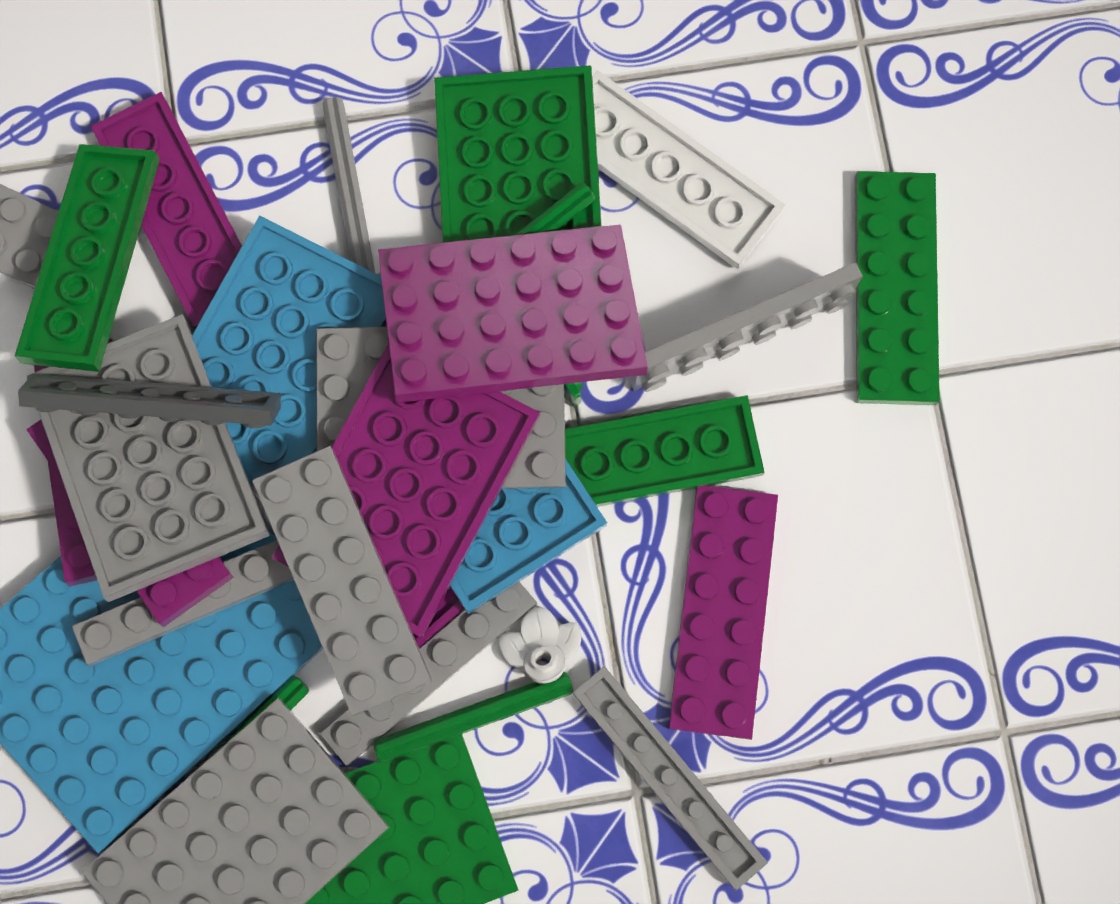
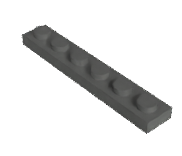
(139, 399)

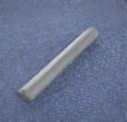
(347, 183)

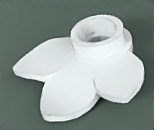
(541, 639)

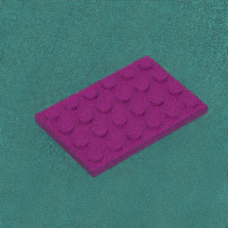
(510, 313)
(427, 480)

